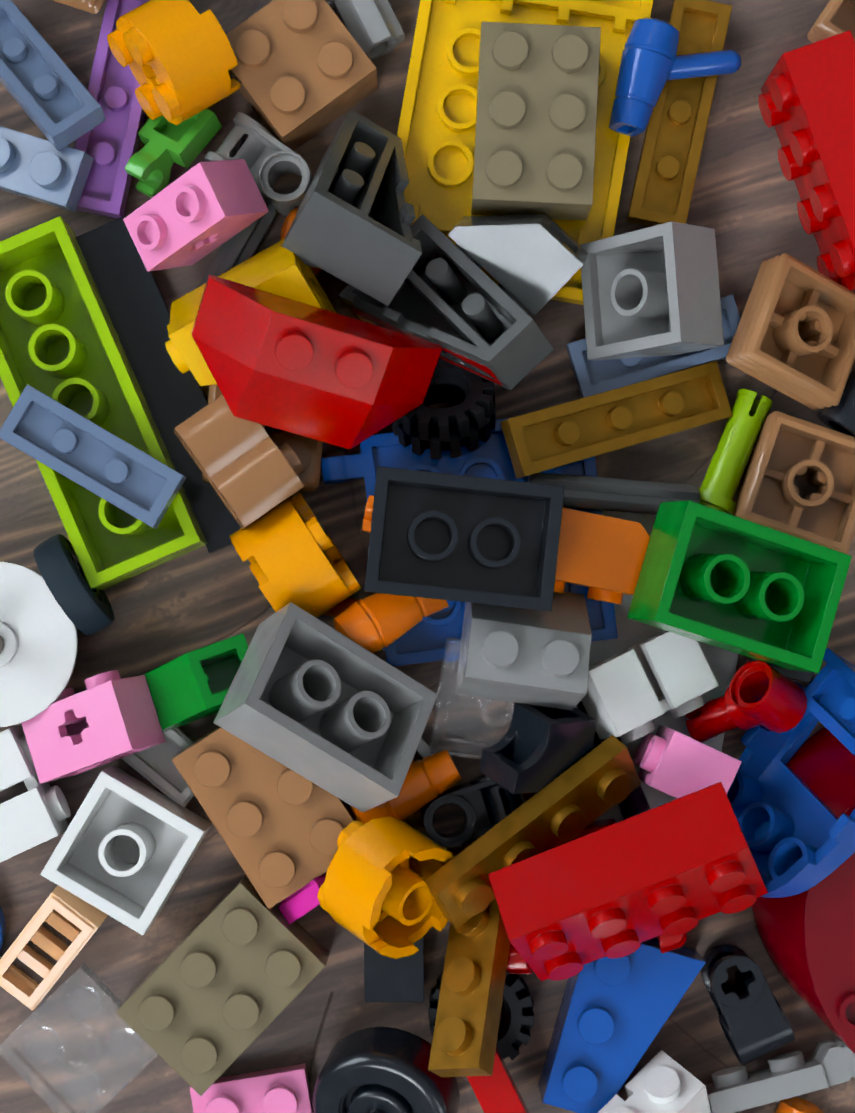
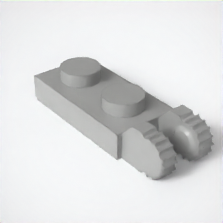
(785, 1078)

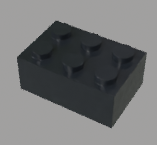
(464, 538)

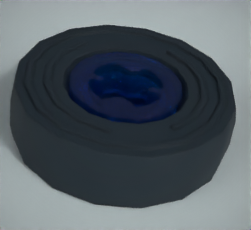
(65, 578)

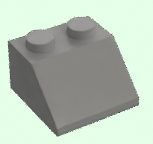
(652, 293)
(526, 653)

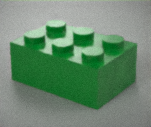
(739, 586)

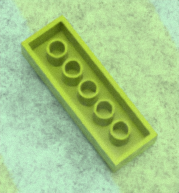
(67, 348)

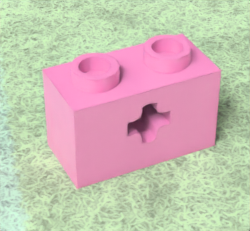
(195, 214)
(93, 726)
(682, 764)

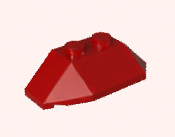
(308, 365)

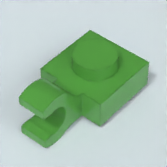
(169, 144)

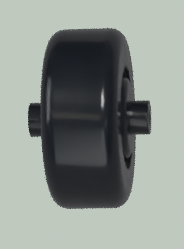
(383, 1074)

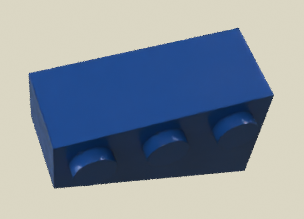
(610, 1021)

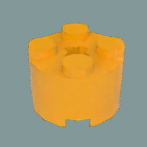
(175, 58)
(295, 559)
(380, 887)

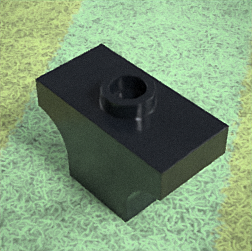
(538, 747)

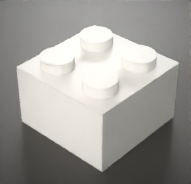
(126, 849)

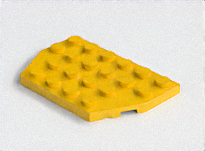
(442, 102)

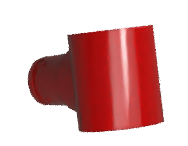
(753, 698)

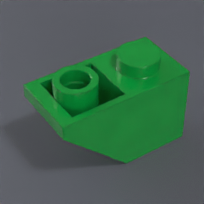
(195, 682)

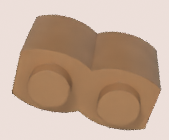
(240, 461)

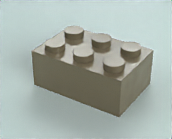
(536, 120)
(223, 986)

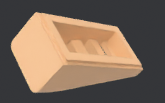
(71, 918)

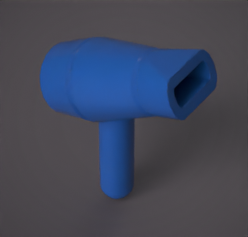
(646, 66)

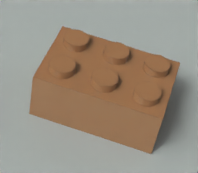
(265, 812)

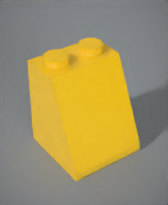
(271, 271)

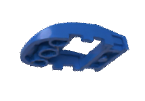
(782, 819)

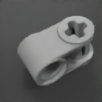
(266, 161)

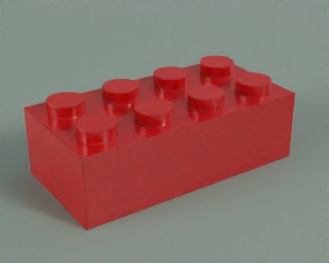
(813, 112)
(628, 884)

